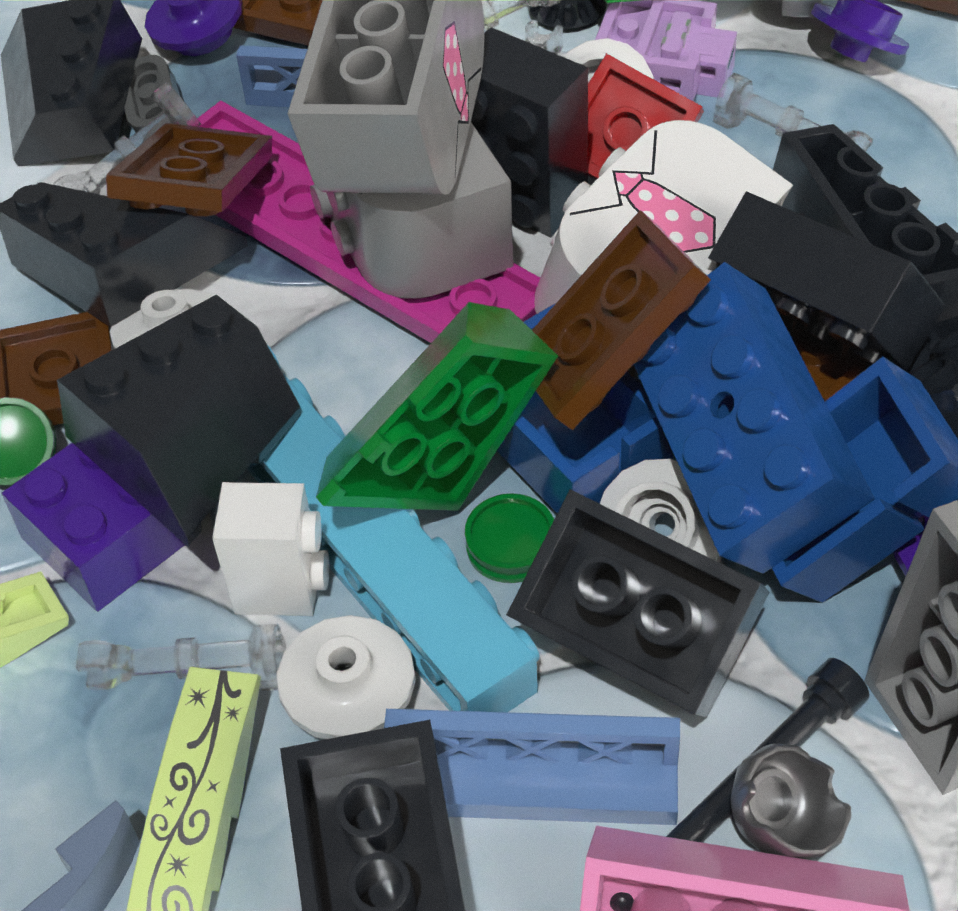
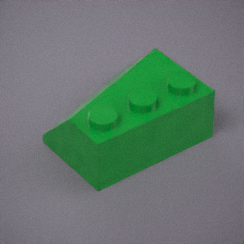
(441, 417)

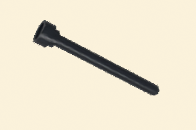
(831, 694)

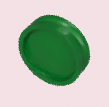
(25, 439)
(506, 536)

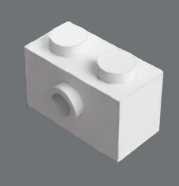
(270, 548)

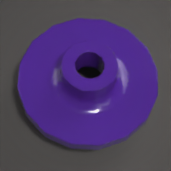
(192, 25)
(861, 27)

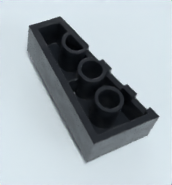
(845, 190)

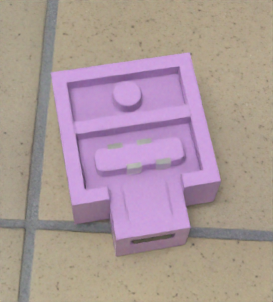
(676, 42)

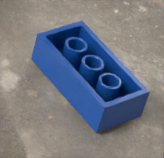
(749, 425)

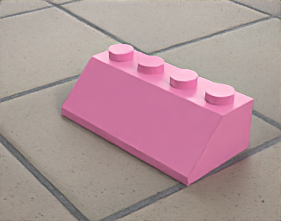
(709, 877)

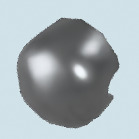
(788, 803)

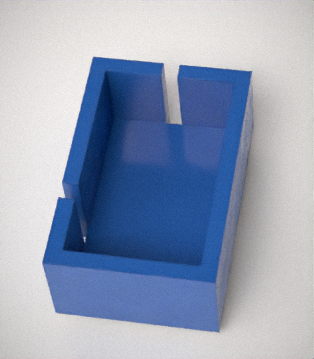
(594, 452)
(908, 465)

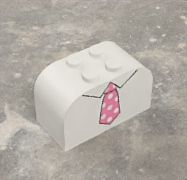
(675, 174)

